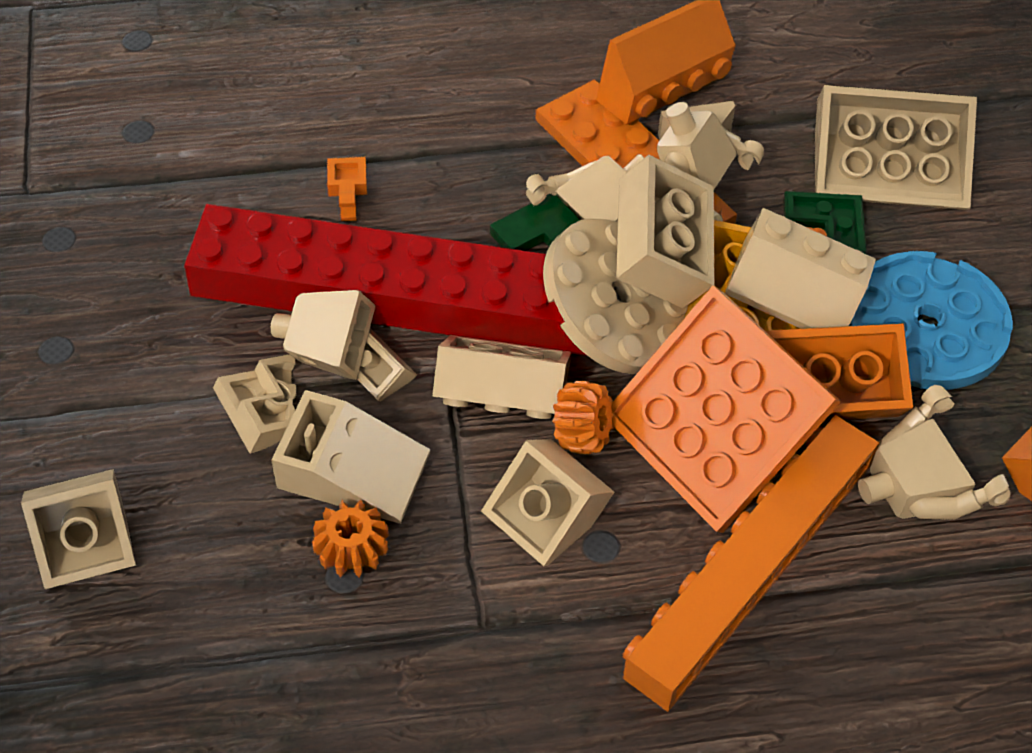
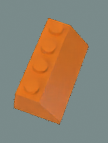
(666, 60)
(858, 364)

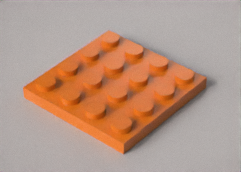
(720, 409)

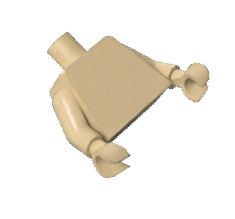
(703, 146)
(586, 191)
(922, 472)

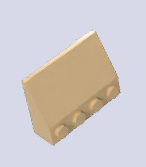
(895, 146)

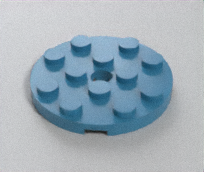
(969, 310)

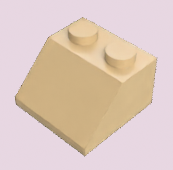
(546, 500)
(78, 528)

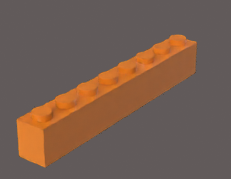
(748, 563)

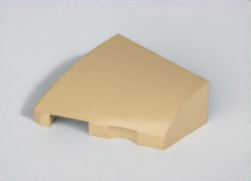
(260, 401)

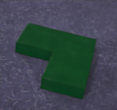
(836, 214)
(533, 224)

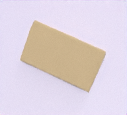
(382, 369)

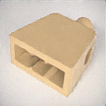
(327, 330)

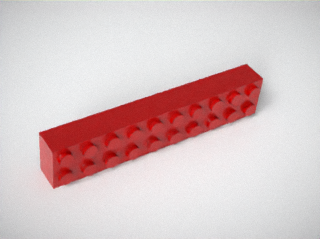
(408, 277)

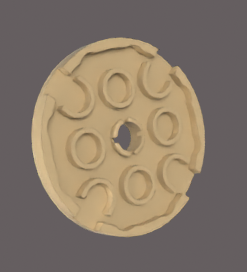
(582, 280)

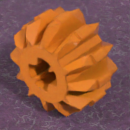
(583, 417)
(350, 538)

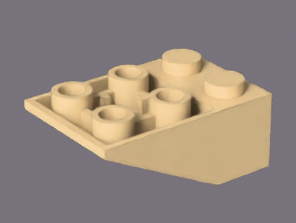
(347, 456)

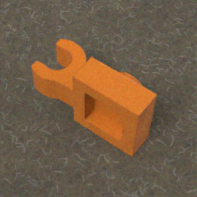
(347, 179)

